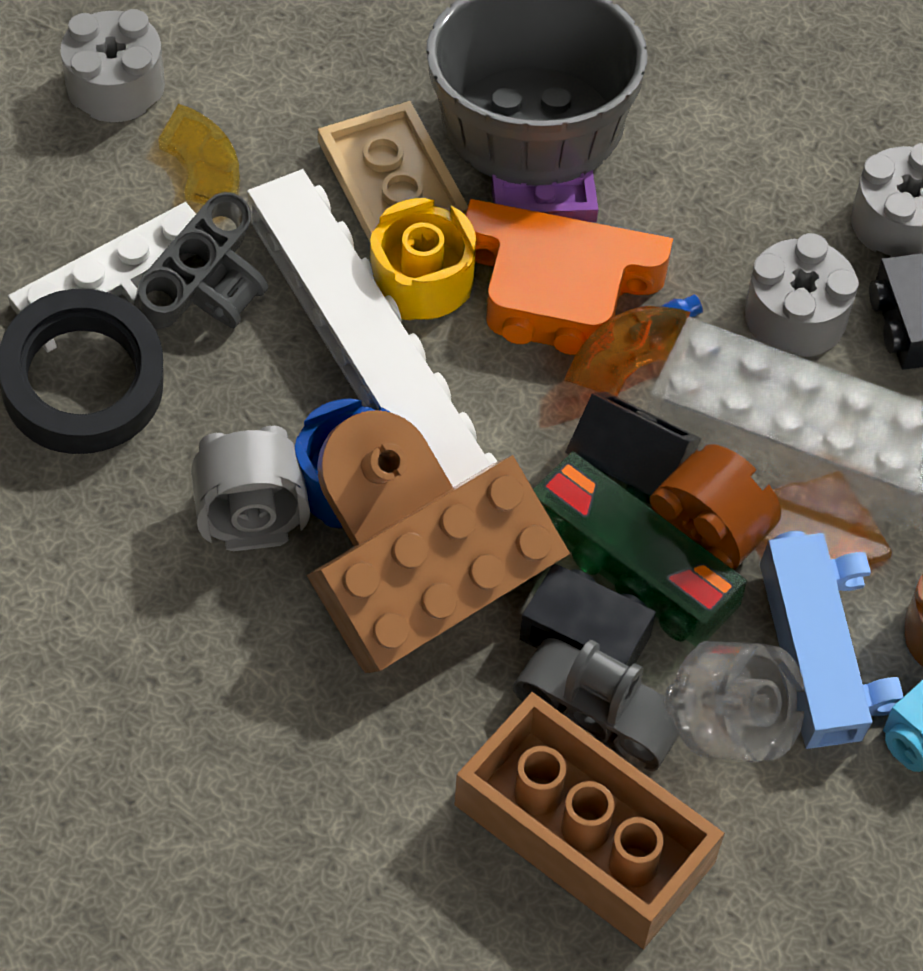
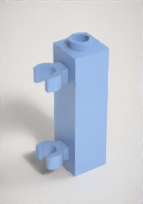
(814, 630)

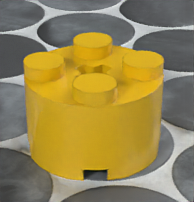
(423, 258)

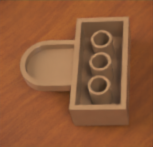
(420, 545)

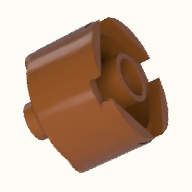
(718, 503)

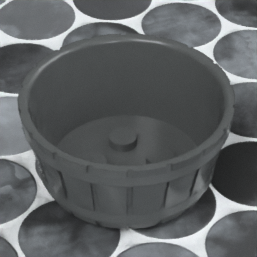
(535, 84)

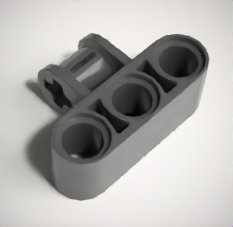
(216, 280)
(601, 698)

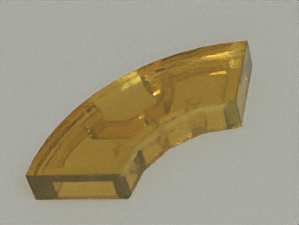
(203, 152)

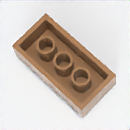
(587, 819)

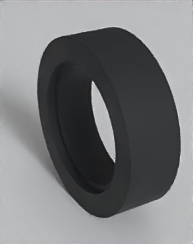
(71, 312)

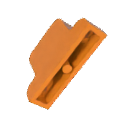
(560, 274)

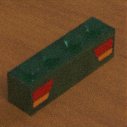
(639, 551)

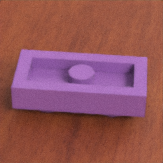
(567, 199)

